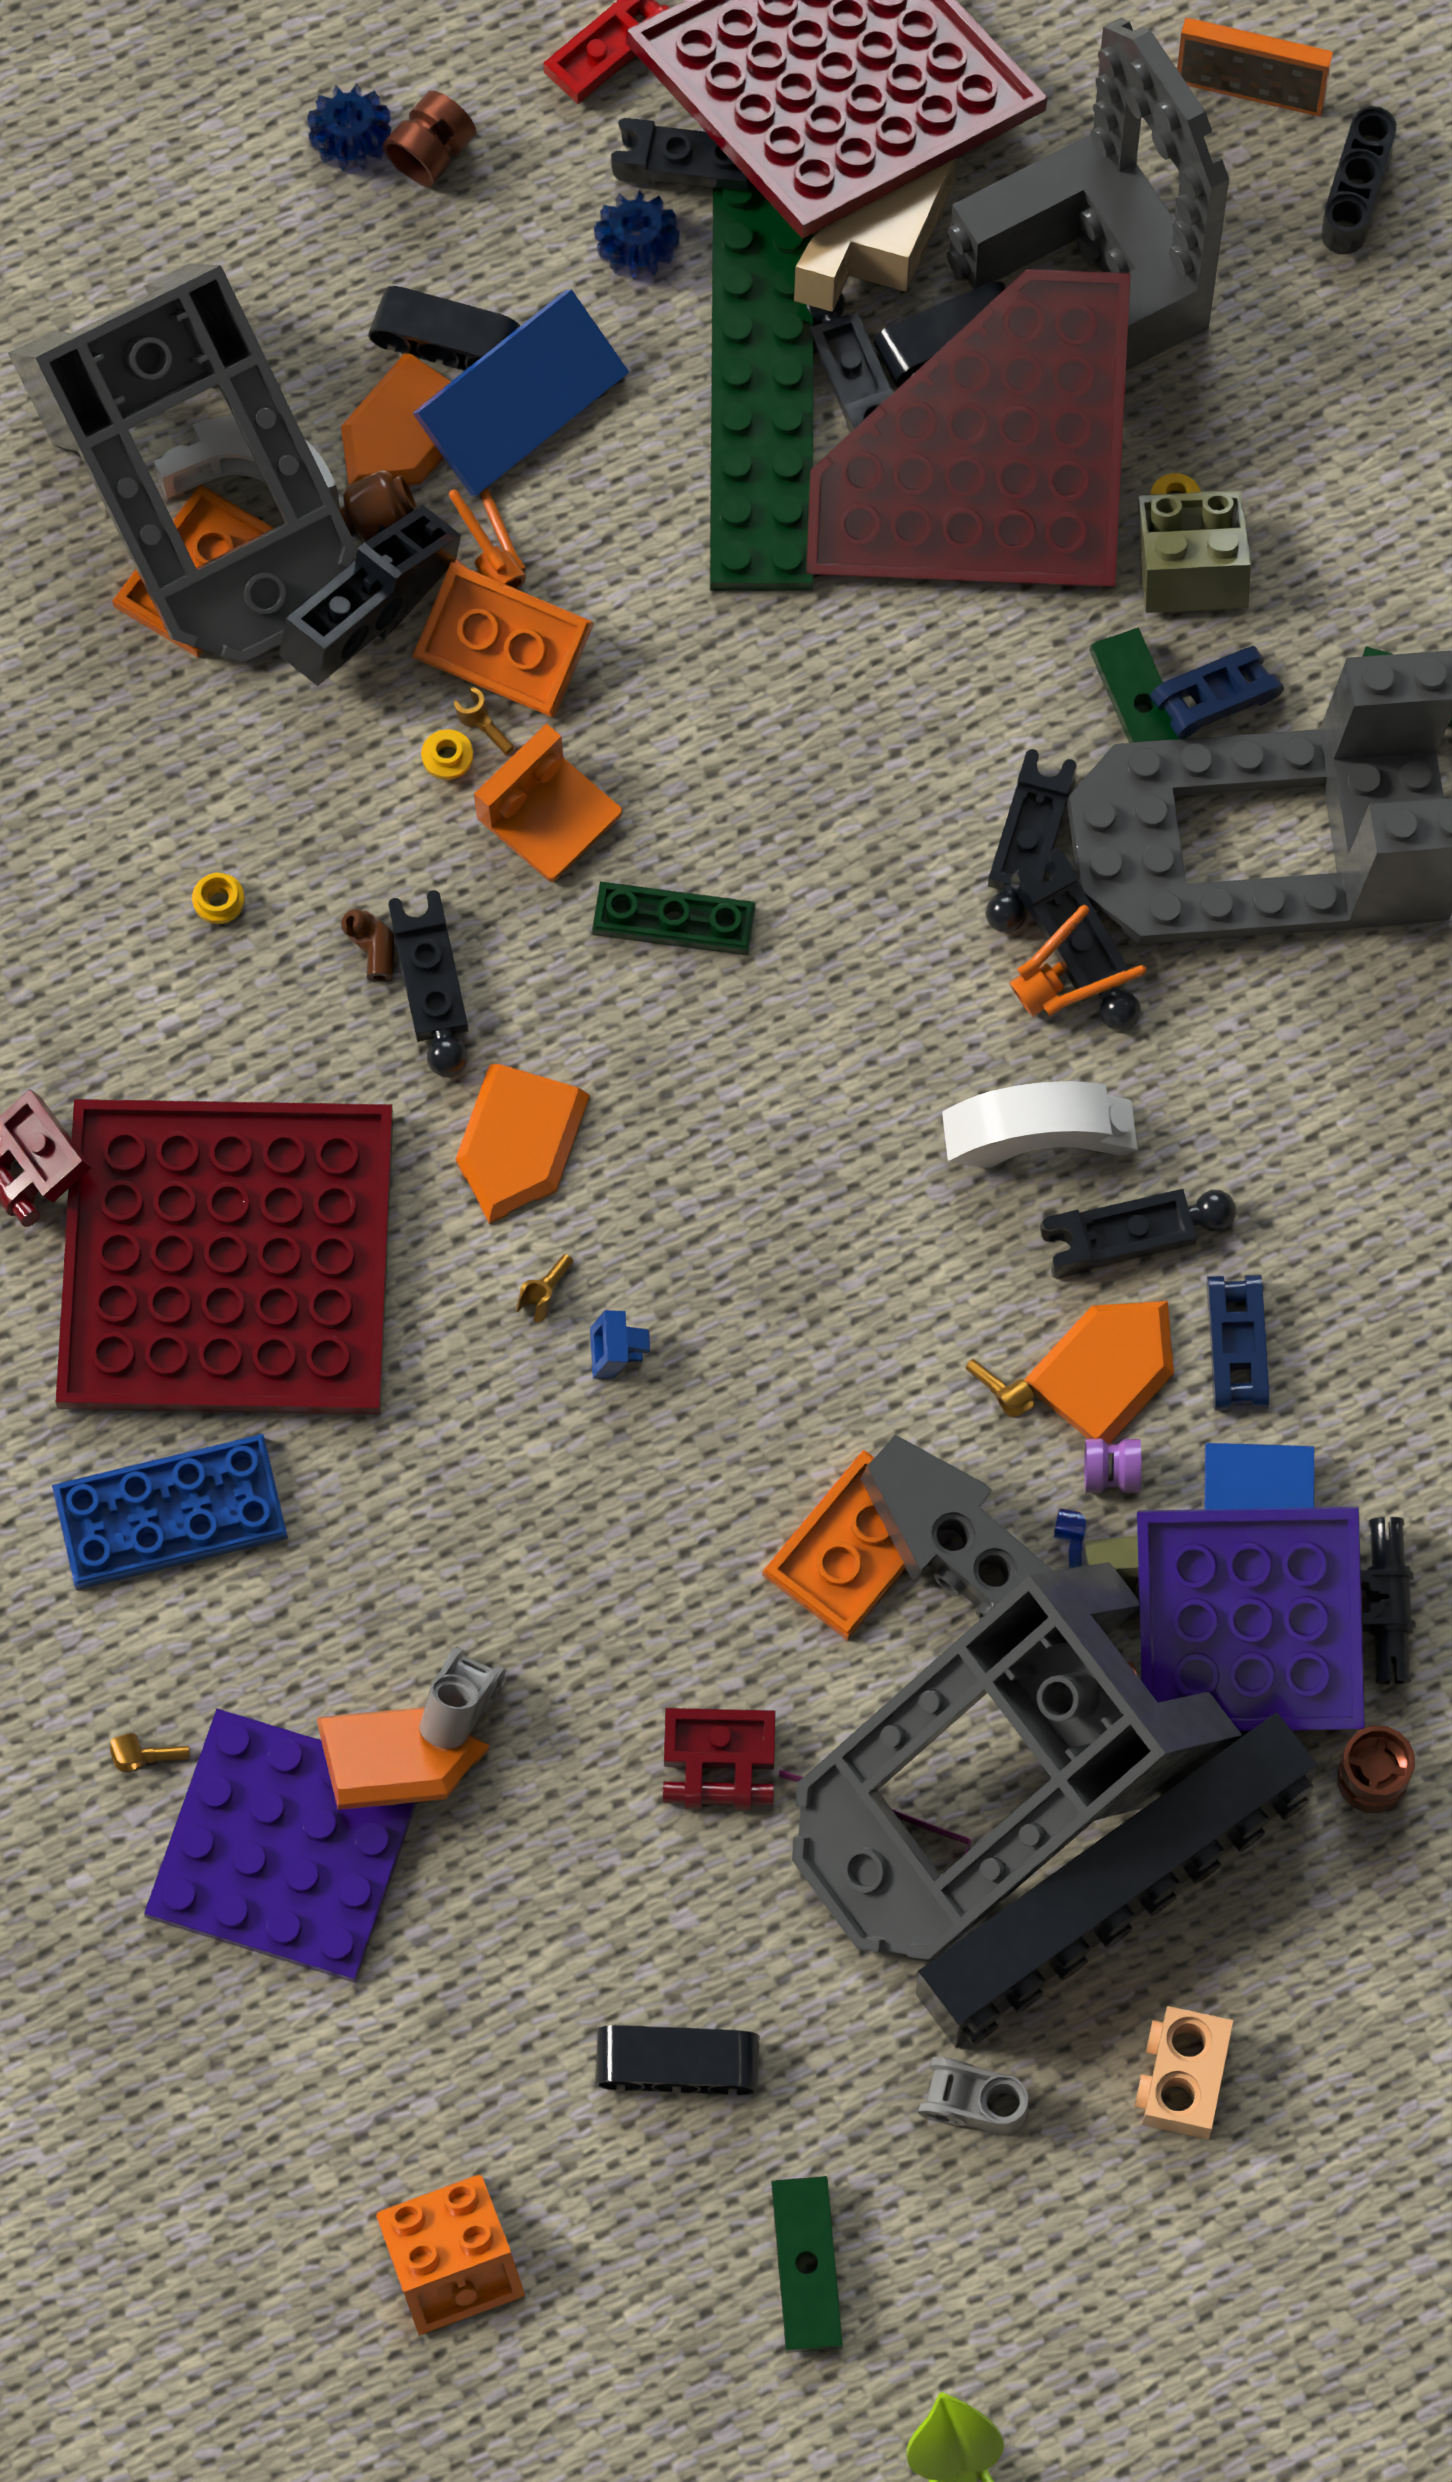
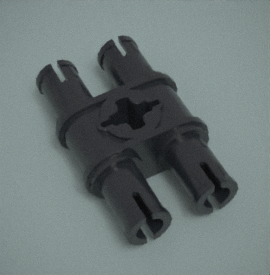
(1390, 1586)

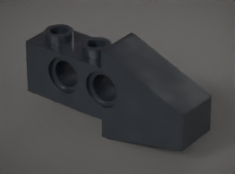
(370, 594)

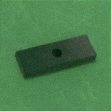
(1129, 681)
(706, 920)
(801, 2231)

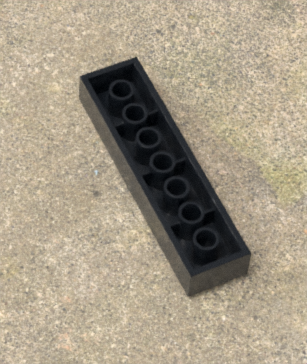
(1116, 1881)

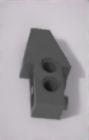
(925, 1494)

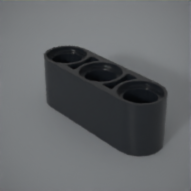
(1358, 160)
(437, 327)
(915, 339)
(677, 2057)

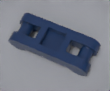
(1217, 691)
(1238, 1342)

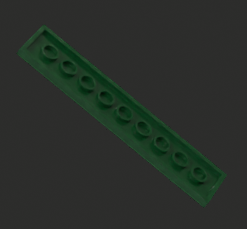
(759, 399)

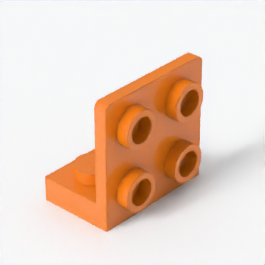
(545, 806)
(450, 2254)

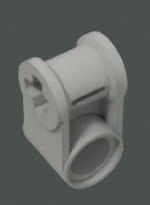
(459, 1699)
(970, 2097)

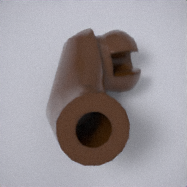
(374, 939)

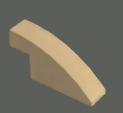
(875, 242)

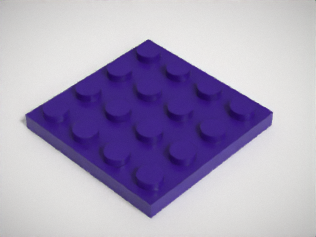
(1255, 1612)
(270, 1855)

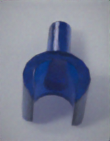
(1071, 1527)

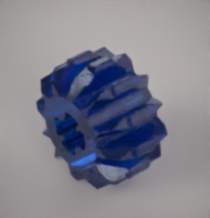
(331, 128)
(656, 236)

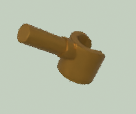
(479, 718)
(540, 1291)
(1013, 1399)
(129, 1756)

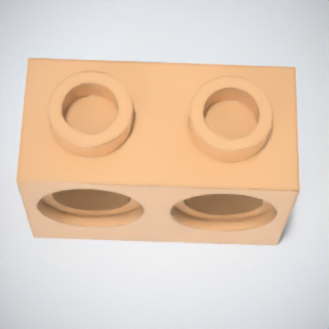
(1197, 2074)

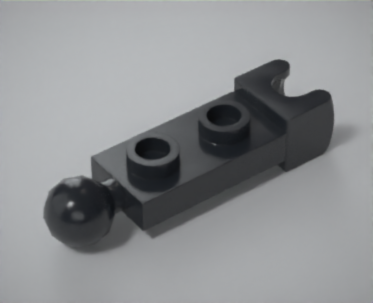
(673, 157)
(849, 362)
(1027, 837)
(1088, 951)
(431, 983)
(1133, 1229)

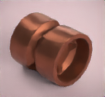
(434, 133)
(1375, 1769)

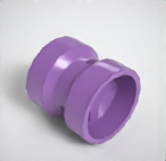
(1125, 1465)

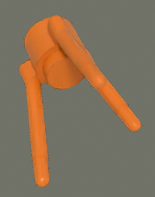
(493, 562)
(1039, 987)

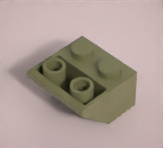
(1194, 551)

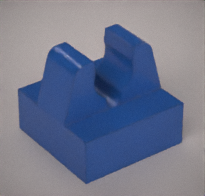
(615, 1344)

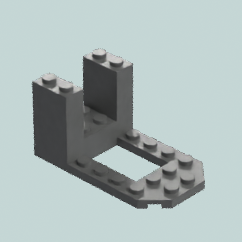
(1108, 205)
(144, 362)
(1380, 800)
(1075, 1708)

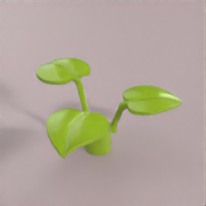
(954, 2443)

